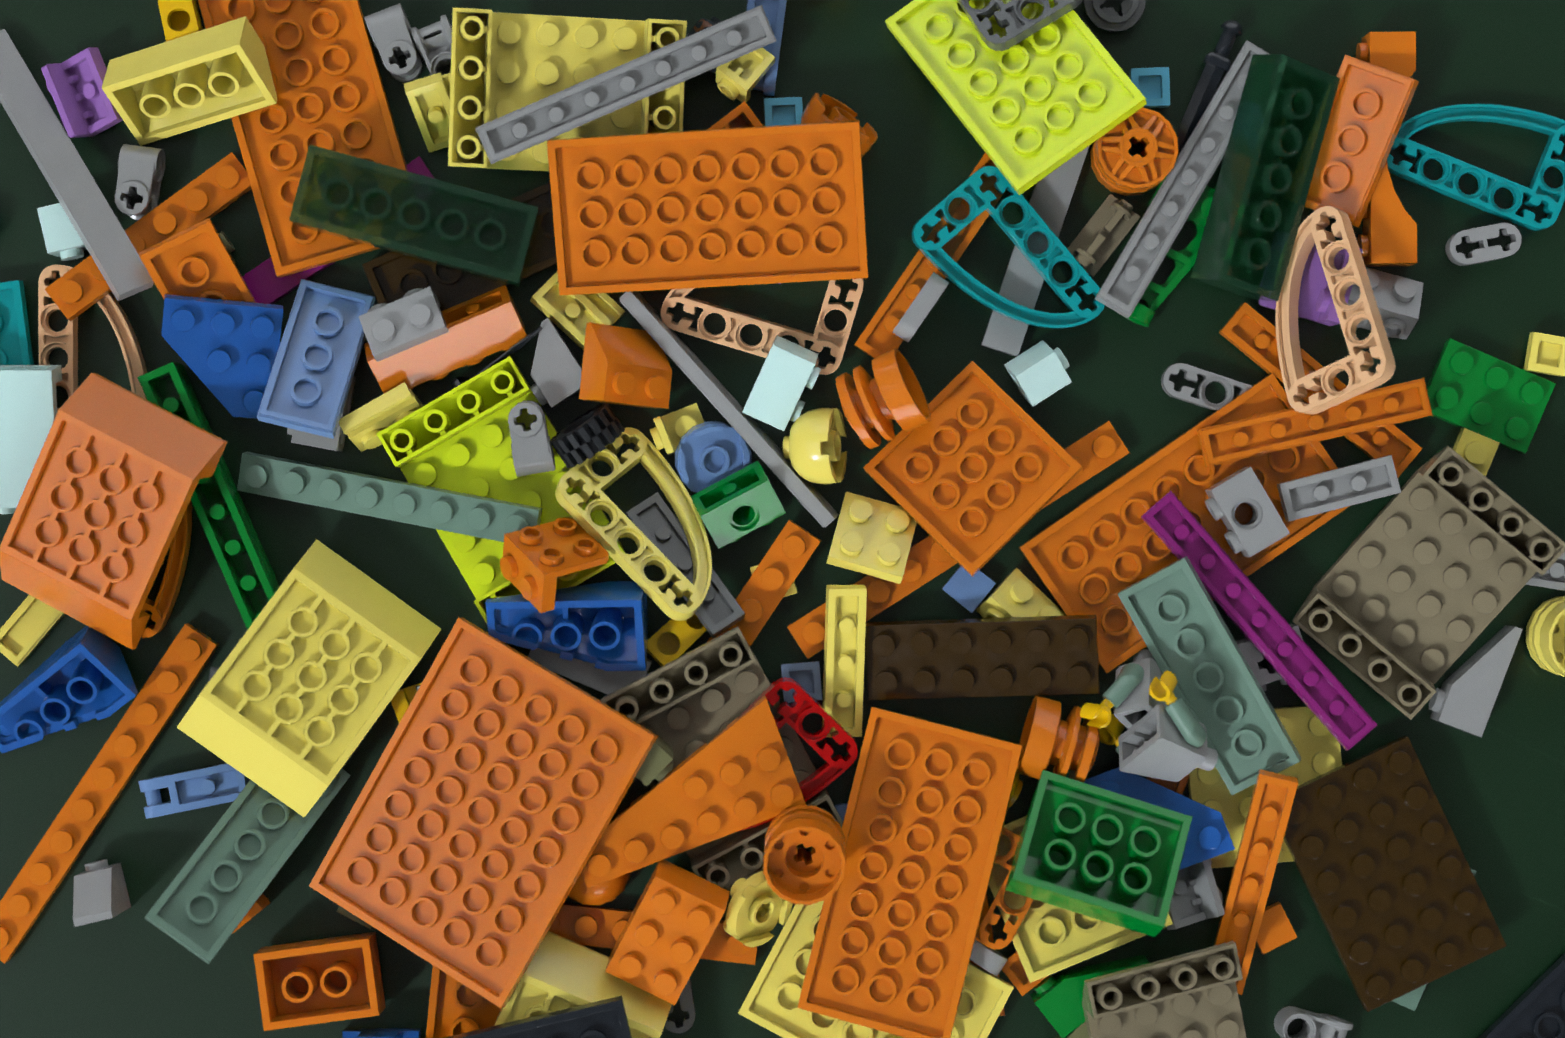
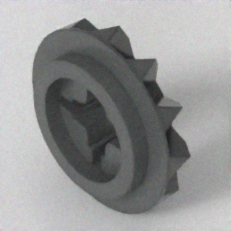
(1109, 19)

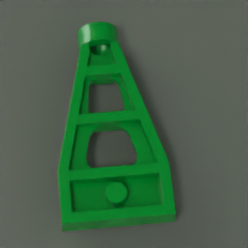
(1183, 259)

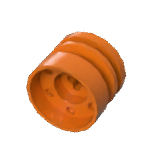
(1135, 174)
(876, 401)
(1057, 741)
(800, 874)

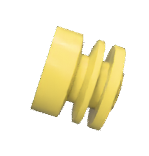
(1547, 635)

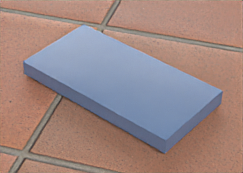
(316, 359)

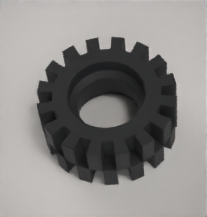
(587, 435)

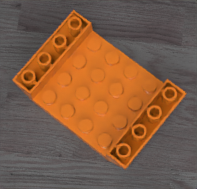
(105, 506)

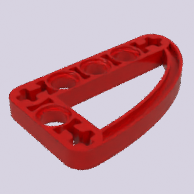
(793, 715)

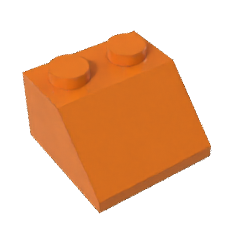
(624, 368)

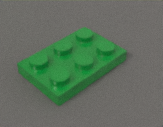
(1487, 395)

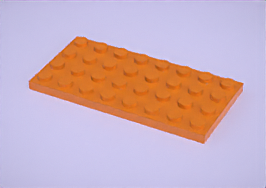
(325, 98)
(708, 208)
(1110, 547)
(915, 876)

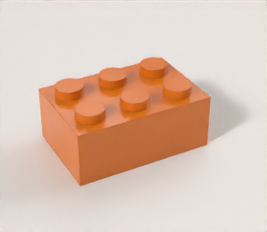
(668, 931)
(319, 981)

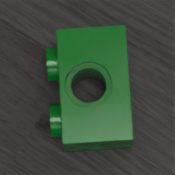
(744, 488)

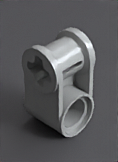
(393, 38)
(434, 44)
(139, 174)
(530, 447)
(1314, 1024)

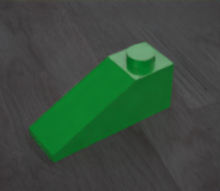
(1062, 995)

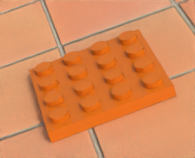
(973, 469)

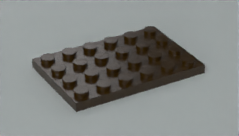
(1388, 874)

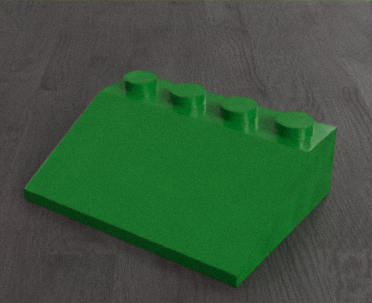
(1099, 854)

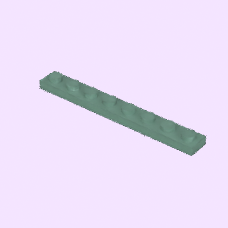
(383, 497)

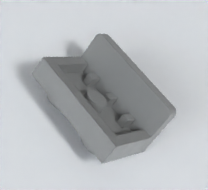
(1397, 302)
(403, 323)
(1195, 896)

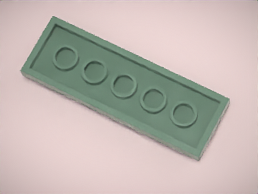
(1211, 673)
(234, 868)

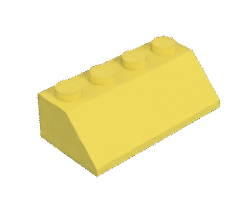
(191, 81)

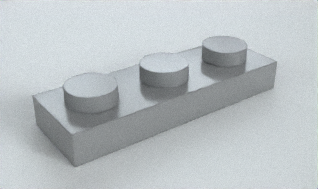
(1338, 488)

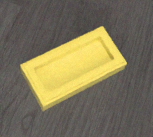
(27, 629)

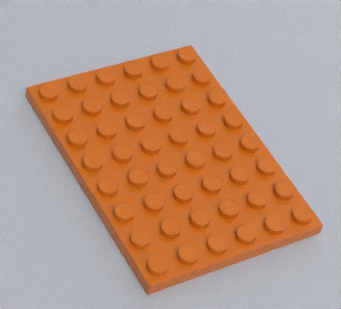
(482, 811)

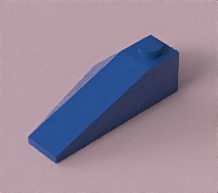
(589, 623)
(74, 685)

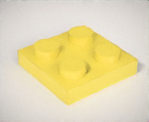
(872, 538)

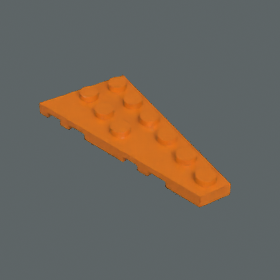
(711, 794)

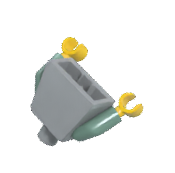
(1127, 695)
(1163, 742)

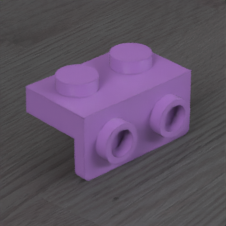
(79, 94)

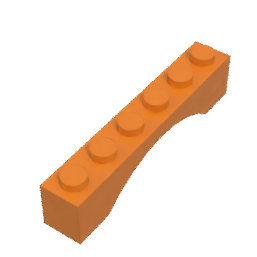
(1388, 229)

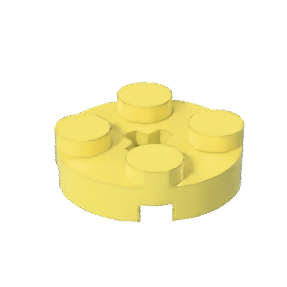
(747, 917)

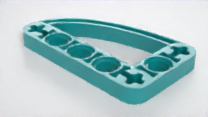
(1488, 183)
(1018, 234)

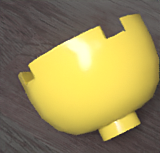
(816, 446)

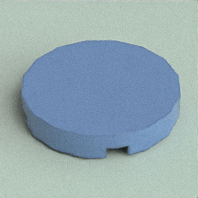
(710, 454)

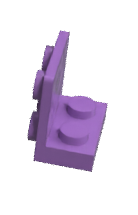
(1314, 296)

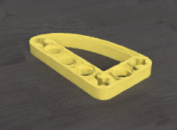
(621, 526)

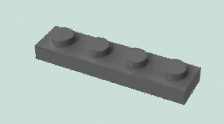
(661, 527)

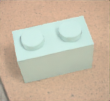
(781, 383)

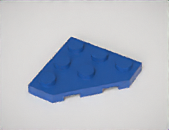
(226, 346)
(1207, 832)

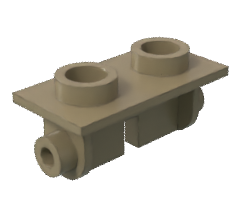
(1103, 234)

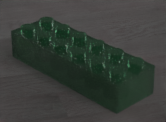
(1265, 177)
(414, 215)

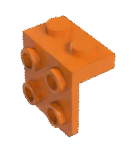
(543, 553)

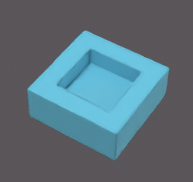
(1153, 84)
(783, 111)

